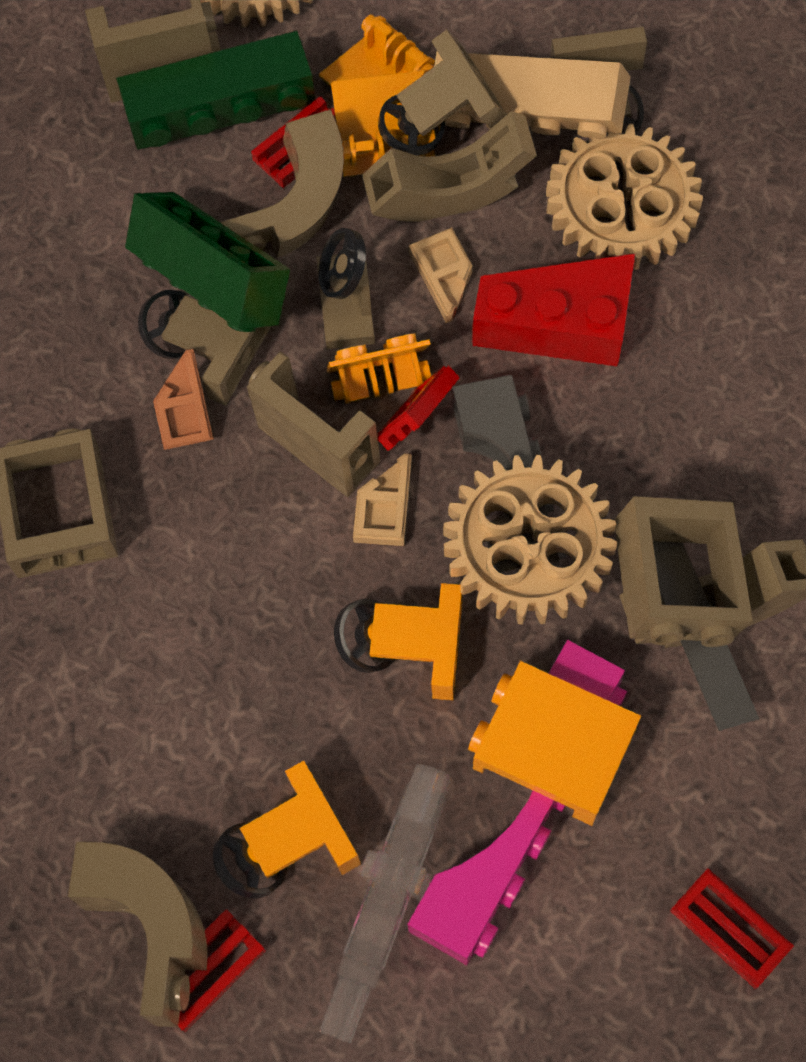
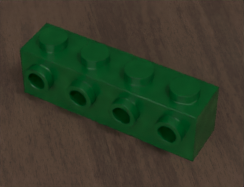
(217, 90)
(207, 260)

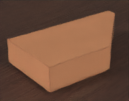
(182, 405)

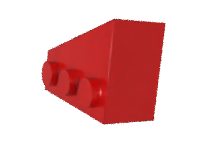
(557, 310)

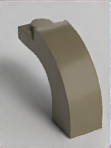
(318, 166)
(440, 186)
(773, 578)
(129, 882)

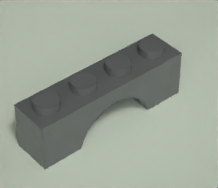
(492, 424)

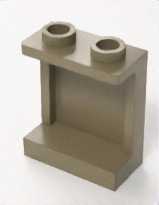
(150, 41)
(336, 456)

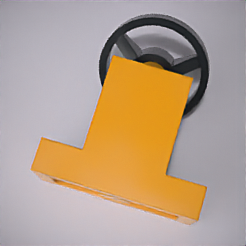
(407, 635)
(284, 838)

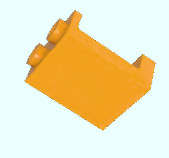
(554, 739)

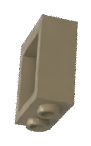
(682, 522)
(62, 547)

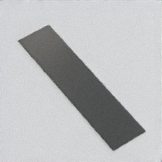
(712, 666)

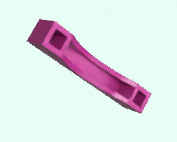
(465, 898)

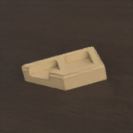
(443, 269)
(384, 506)

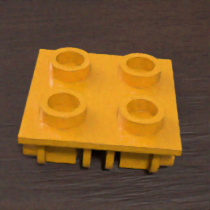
(377, 54)
(357, 113)
(399, 351)

